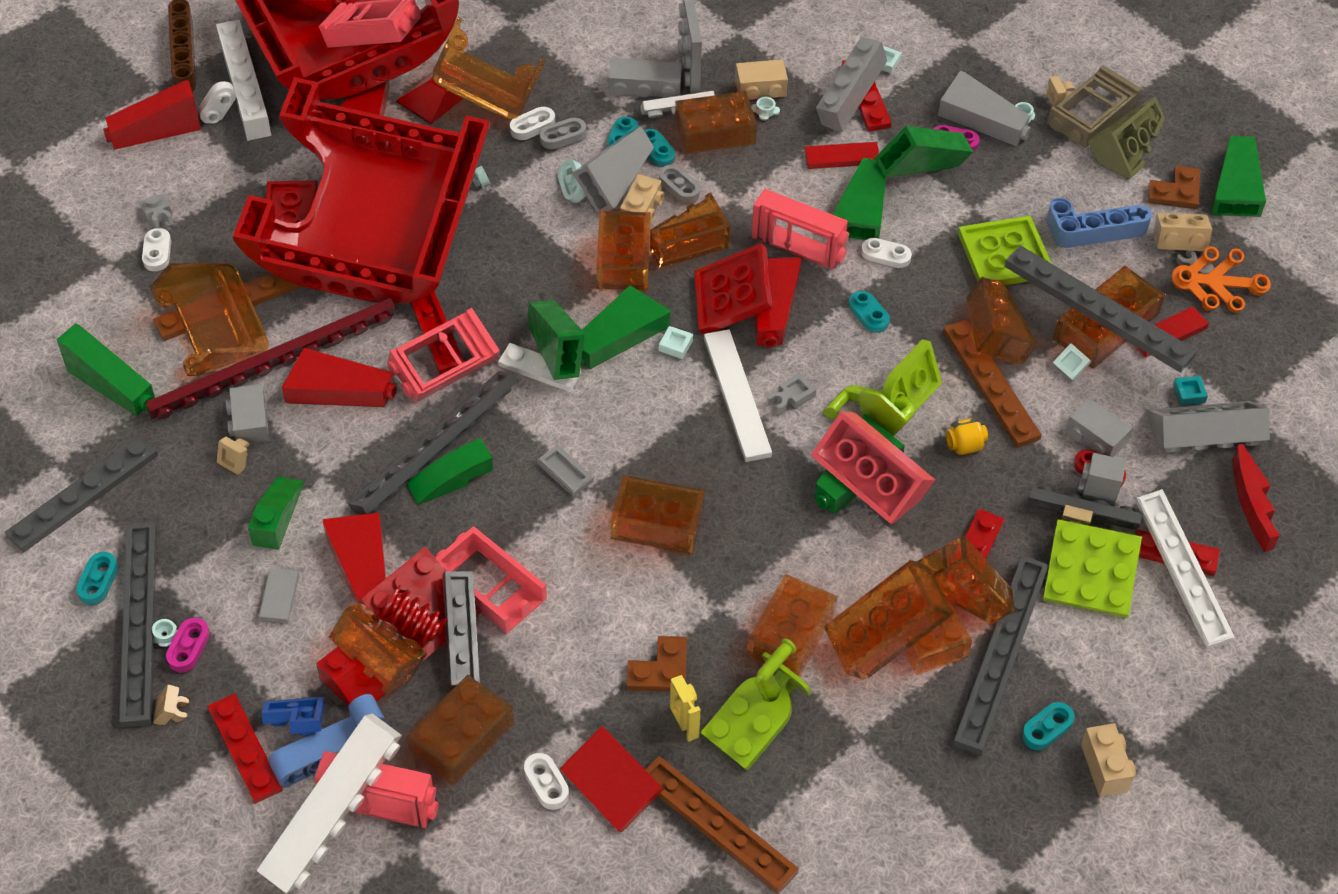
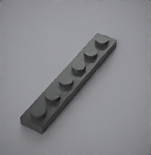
(81, 494)

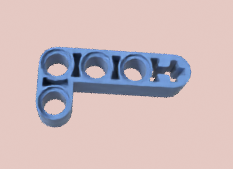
(1097, 226)
(303, 756)

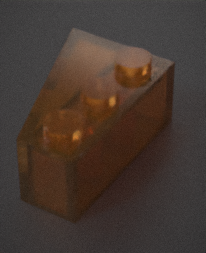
(998, 324)
(970, 580)

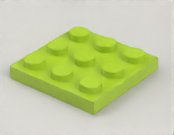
(993, 242)
(1092, 568)

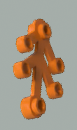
(1217, 280)

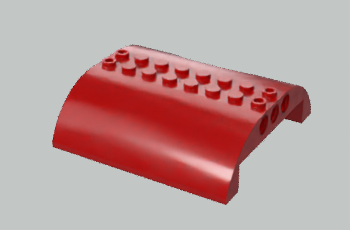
(295, 46)
(381, 206)

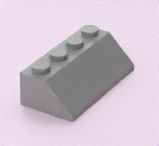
(1209, 425)

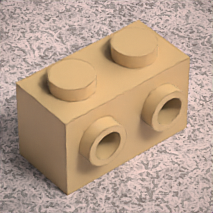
(762, 79)
(644, 196)
(1182, 231)
(1107, 759)

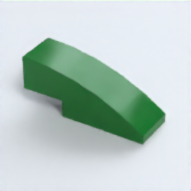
(451, 472)

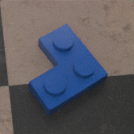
(303, 714)

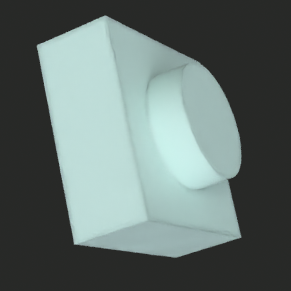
(893, 58)
(675, 342)
(1072, 362)

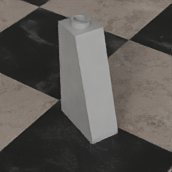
(983, 110)
(613, 169)

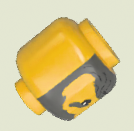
(966, 436)

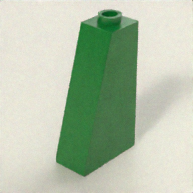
(922, 151)
(1240, 180)
(863, 201)
(622, 325)
(557, 338)
(103, 370)
(831, 492)

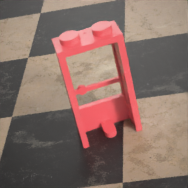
(369, 22)
(774, 206)
(473, 335)
(517, 605)
(396, 796)

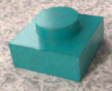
(1190, 390)

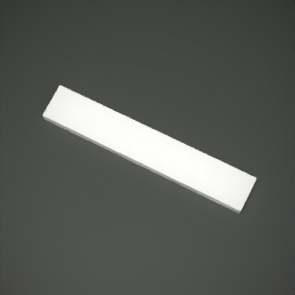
(737, 396)
(1184, 569)

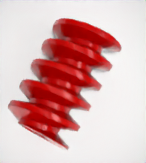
(413, 616)

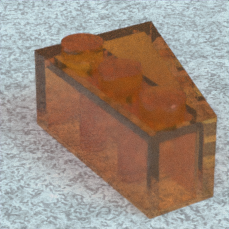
(690, 234)
(377, 646)

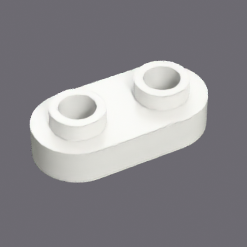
(214, 105)
(529, 123)
(156, 247)
(886, 252)
(547, 782)

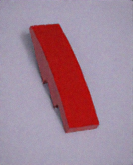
(1252, 493)

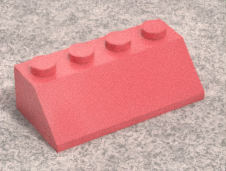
(872, 466)

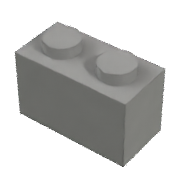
(248, 414)
(1098, 429)
(1101, 478)

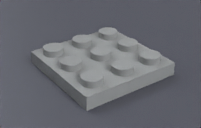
(690, 45)

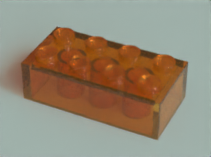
(1094, 339)
(888, 620)

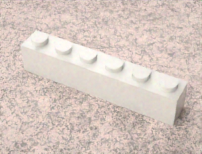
(243, 80)
(329, 804)

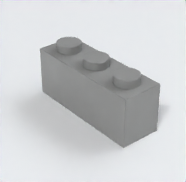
(644, 78)

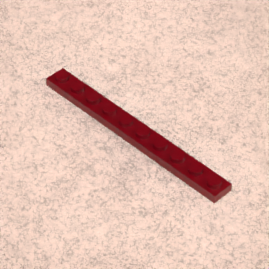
(264, 362)

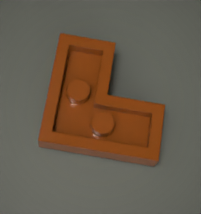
(1181, 193)
(658, 674)

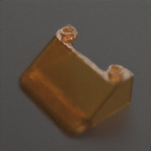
(482, 82)
(213, 312)

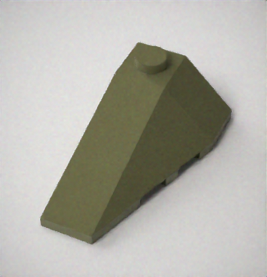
(1125, 140)

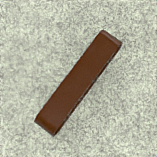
(181, 43)

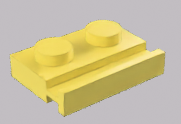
(682, 706)

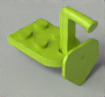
(902, 393)
(757, 709)

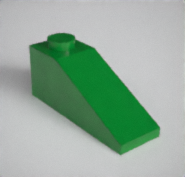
(274, 513)

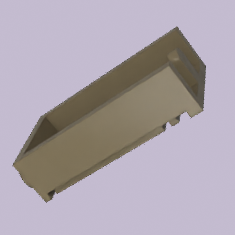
(1079, 130)

